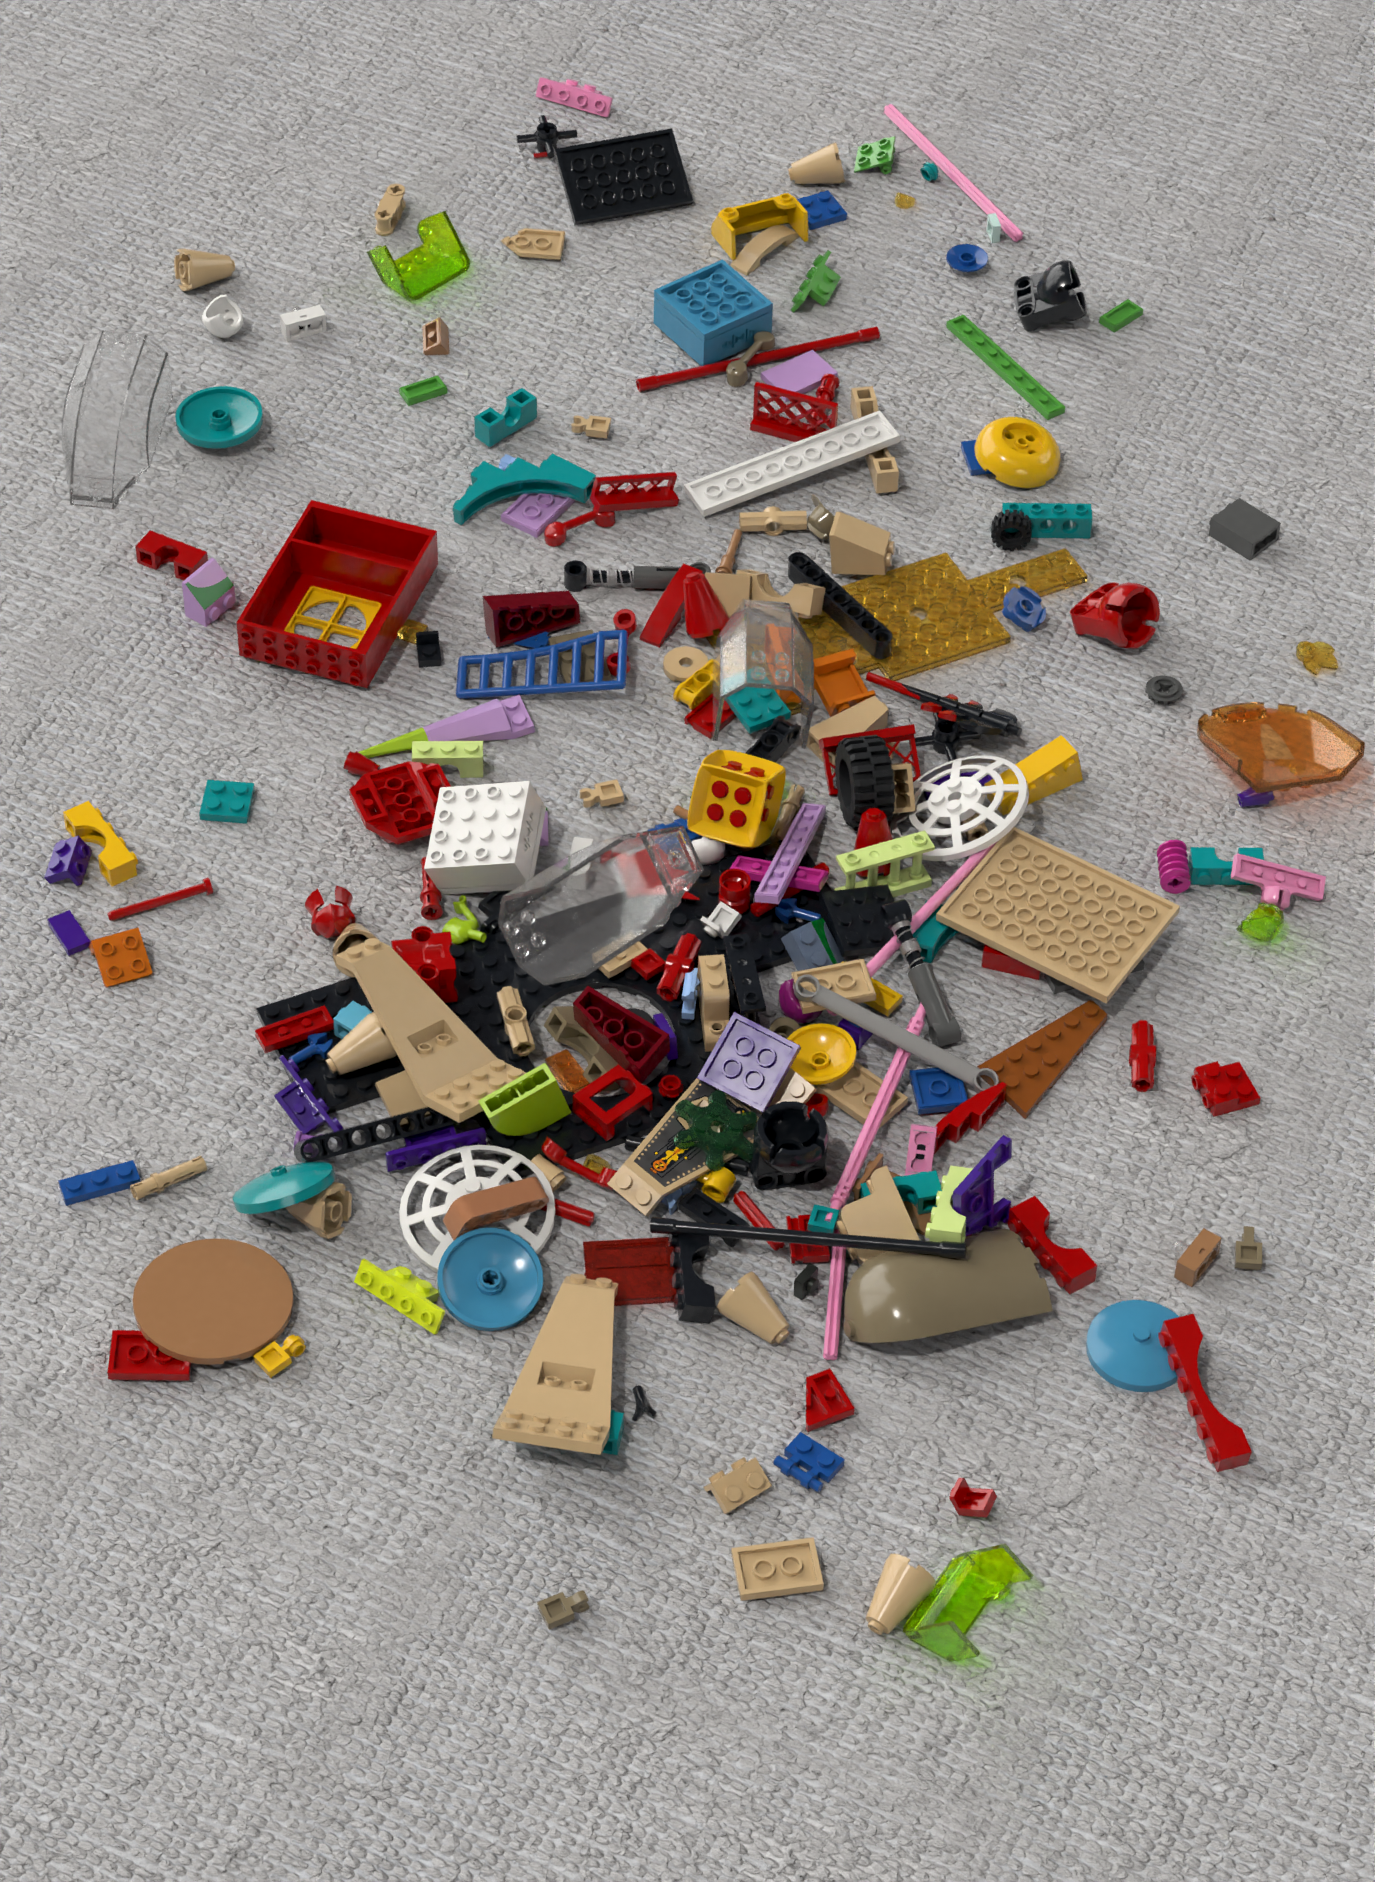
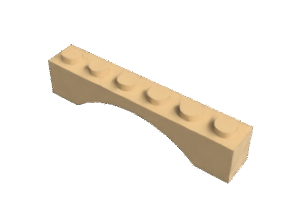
(880, 463)

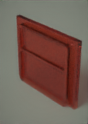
(636, 1265)

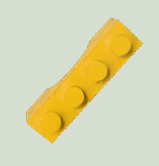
(115, 860)

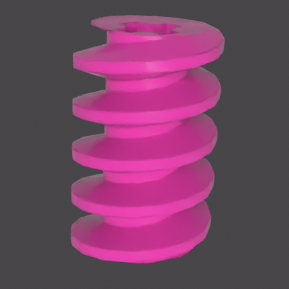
(1173, 866)

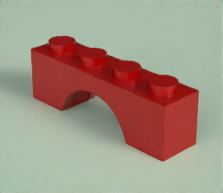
(1070, 1267)

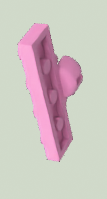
(1277, 880)

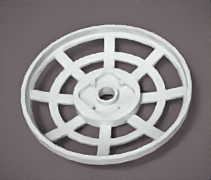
(948, 810)
(467, 1186)

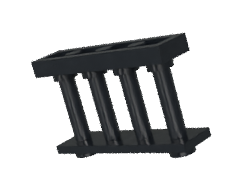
(742, 977)

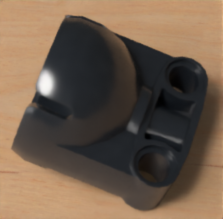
(1049, 296)
(789, 1147)

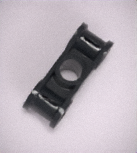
(775, 740)

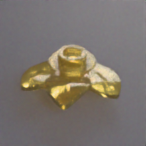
(1316, 656)

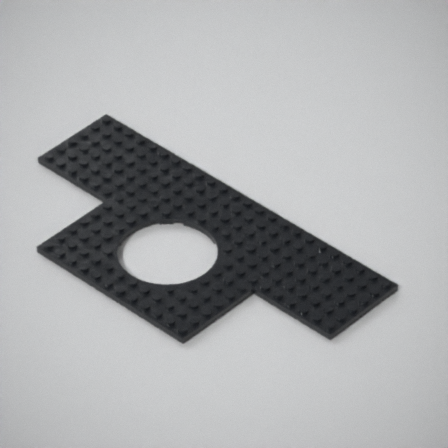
(490, 966)

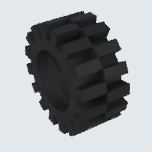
(1011, 520)

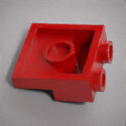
(1224, 1088)

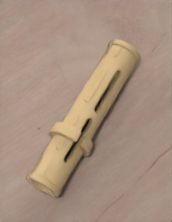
(790, 807)
(162, 1180)

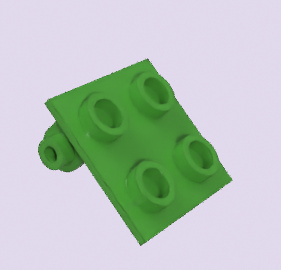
(876, 154)

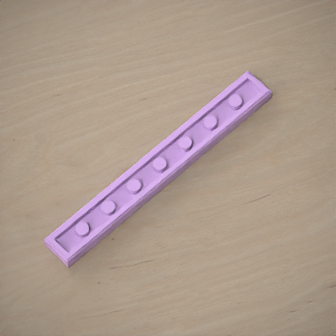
(790, 853)

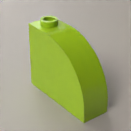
(526, 1103)

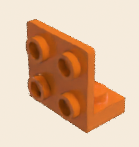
(121, 957)

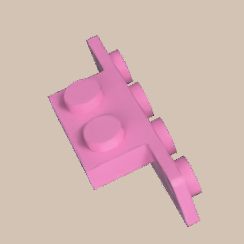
(575, 96)

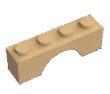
(803, 597)

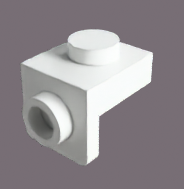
(721, 921)

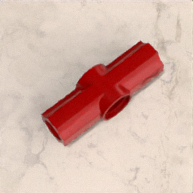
(677, 965)
(1142, 1056)

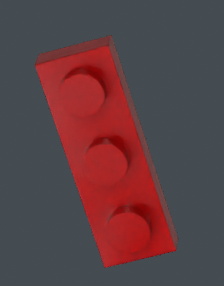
(294, 1029)

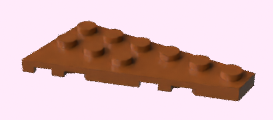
(1044, 1056)

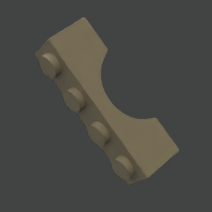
(567, 1031)

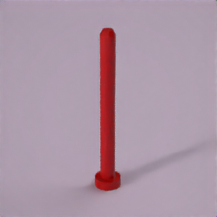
(205, 886)

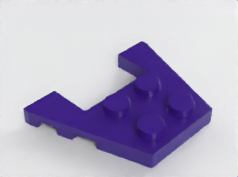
(976, 1192)

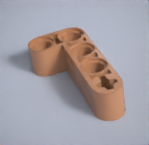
(494, 1205)

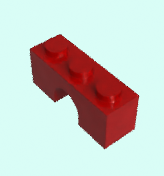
(158, 549)

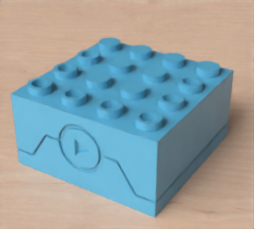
(712, 312)

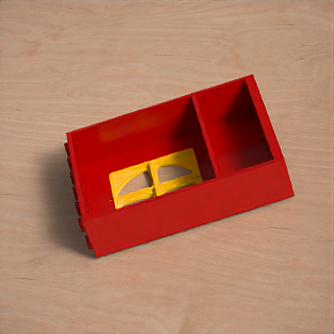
(342, 560)

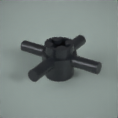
(546, 136)
(946, 737)

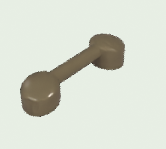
(737, 369)

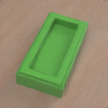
(1121, 315)
(423, 390)

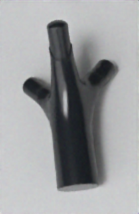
(641, 1403)

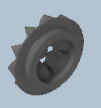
(1165, 683)

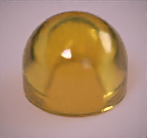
(904, 201)
(595, 1163)

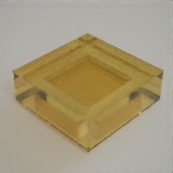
(409, 629)

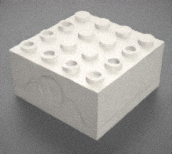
(485, 837)

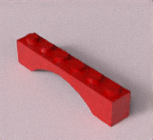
(1224, 1440)

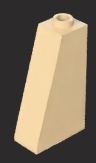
(862, 717)

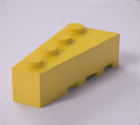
(1045, 771)

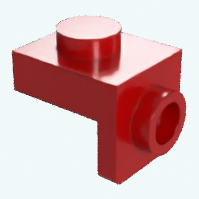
(971, 1501)

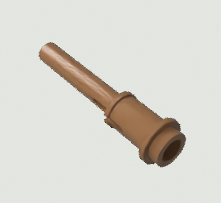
(728, 559)

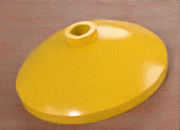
(824, 1054)

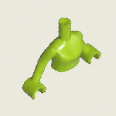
(463, 929)

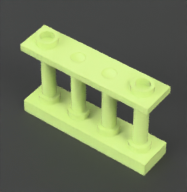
(892, 852)

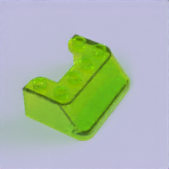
(426, 266)

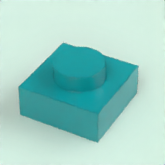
(817, 1219)

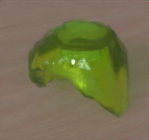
(1263, 923)

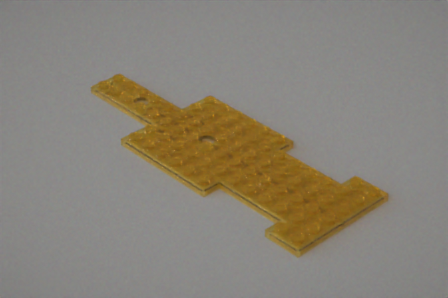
(956, 610)

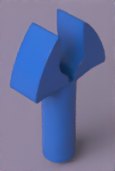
(793, 911)
(315, 1047)

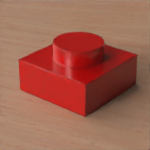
(648, 964)

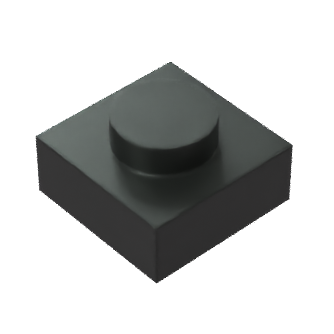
(806, 1281)

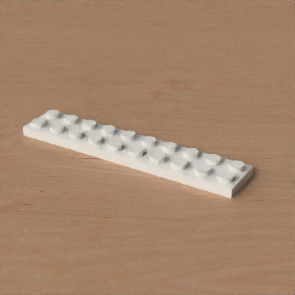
(791, 463)

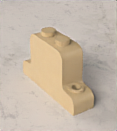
(713, 998)
(876, 1215)

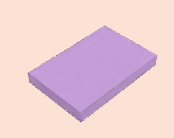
(799, 373)
(535, 512)

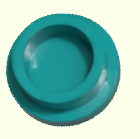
(929, 171)

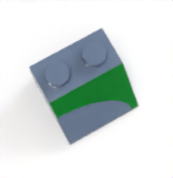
(812, 946)

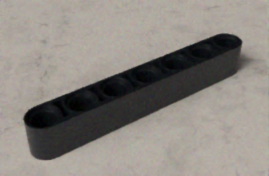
(842, 607)
(368, 1134)

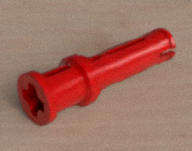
(826, 391)
(430, 896)

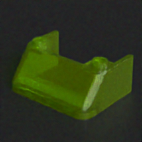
(960, 1597)

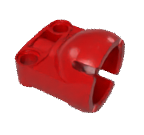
(1118, 614)

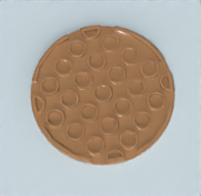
(212, 1301)

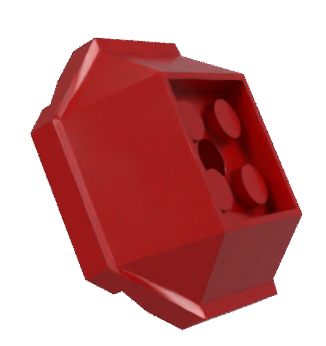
(399, 800)

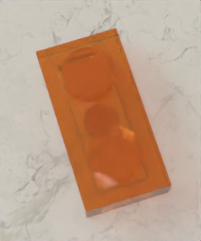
(567, 1071)

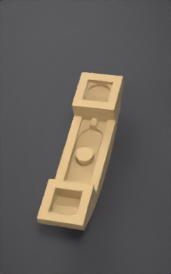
(762, 244)

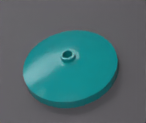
(219, 417)
(283, 1187)

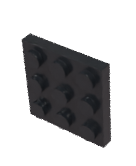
(857, 918)

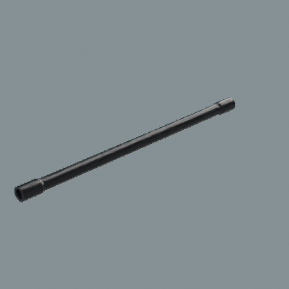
(943, 1248)

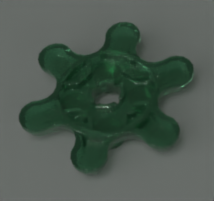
(715, 1144)

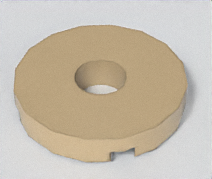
(683, 655)

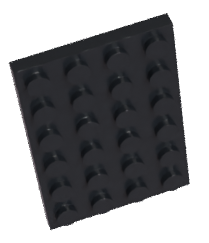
(623, 176)

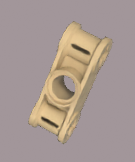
(390, 209)

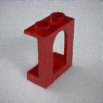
(603, 1121)

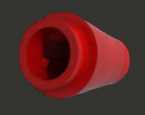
(359, 764)

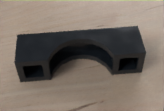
(693, 1296)

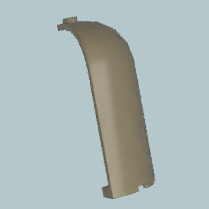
(932, 1295)

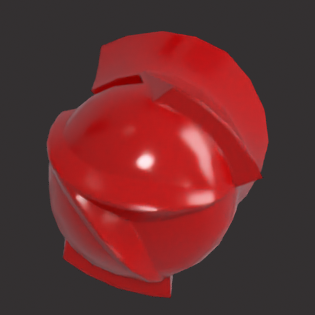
(333, 918)

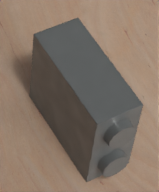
(1244, 529)

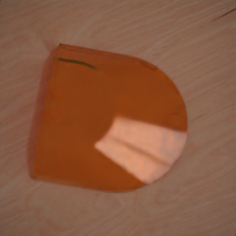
(1279, 746)

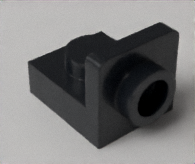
(428, 649)

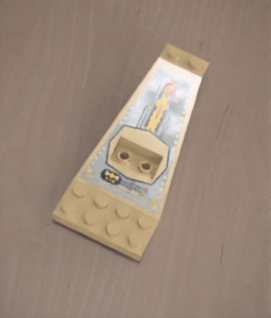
(662, 1168)

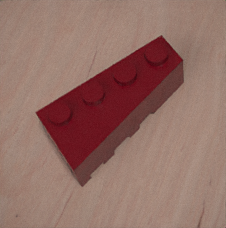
(524, 615)
(621, 1033)

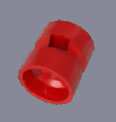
(735, 889)

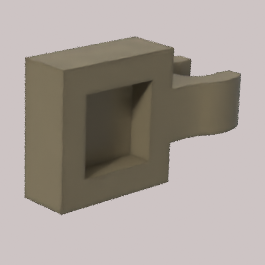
(1247, 1252)
(560, 1610)

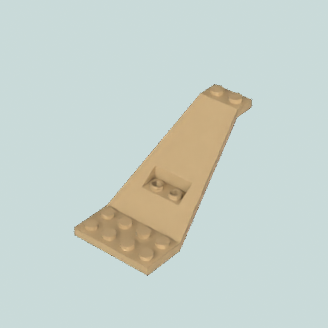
(435, 1047)
(567, 1378)

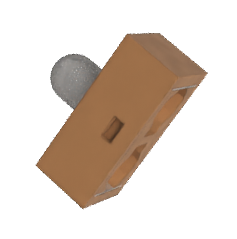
(1195, 1257)

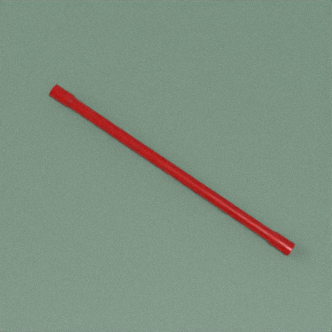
(860, 336)

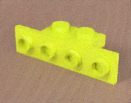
(403, 1292)

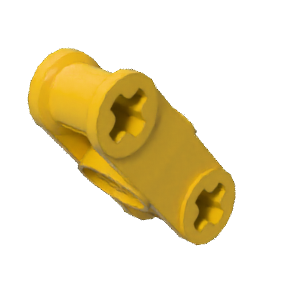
(696, 687)

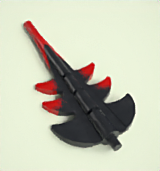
(969, 715)

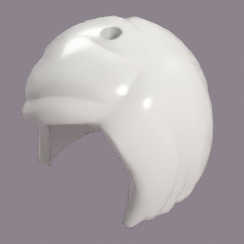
(222, 317)

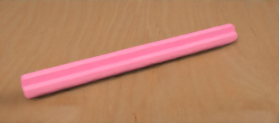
(834, 1302)

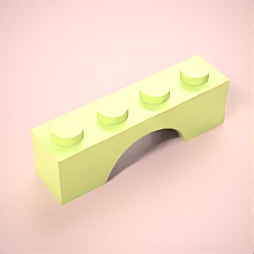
(947, 1223)

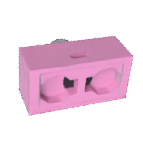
(920, 1149)

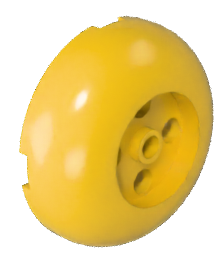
(1018, 452)

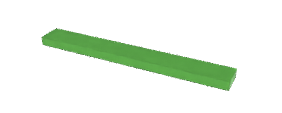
(1005, 367)

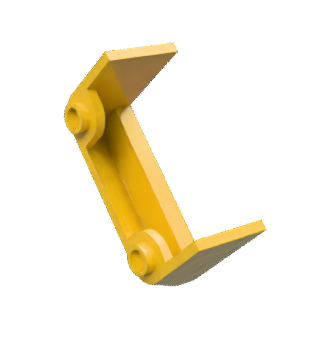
(758, 216)

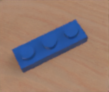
(98, 1182)

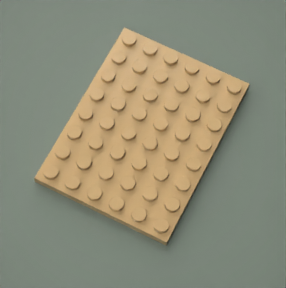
(1058, 914)

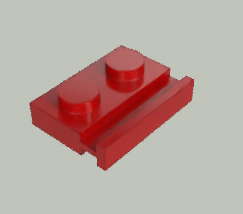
(702, 717)
(805, 1252)

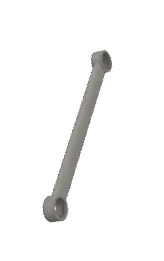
(893, 1033)

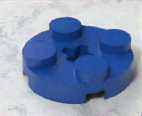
(1025, 618)

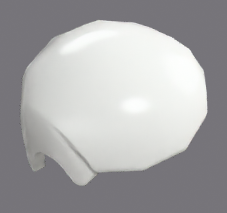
(709, 850)

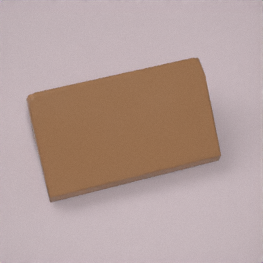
(435, 338)

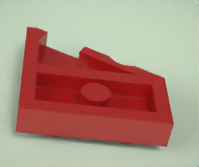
(825, 1400)

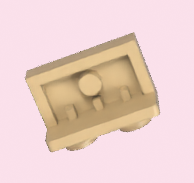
(739, 1484)

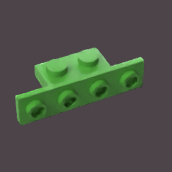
(819, 284)

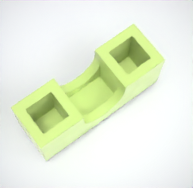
(462, 754)

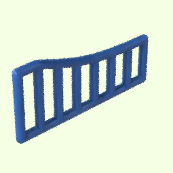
(553, 652)

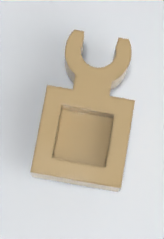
(594, 426)
(605, 793)

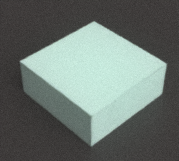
(993, 228)

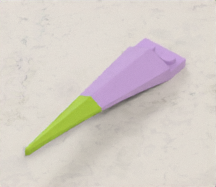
(484, 722)

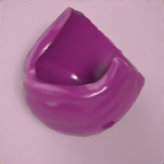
(790, 1004)

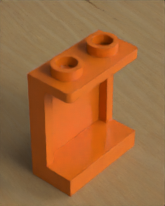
(839, 682)

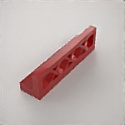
(633, 497)

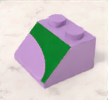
(207, 593)

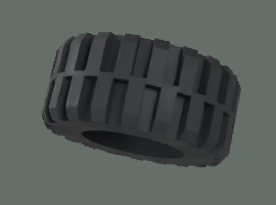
(864, 777)

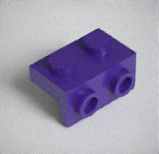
(69, 860)

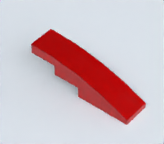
(667, 610)
(970, 1114)

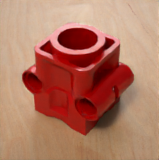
(431, 960)

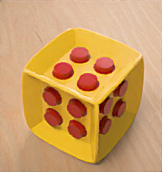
(736, 798)

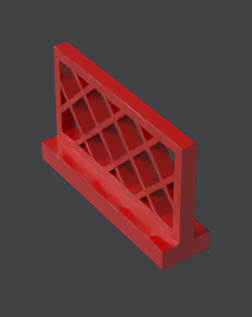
(792, 428)
(889, 735)

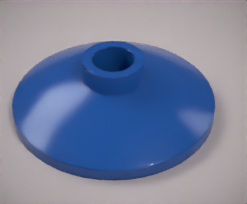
(967, 258)

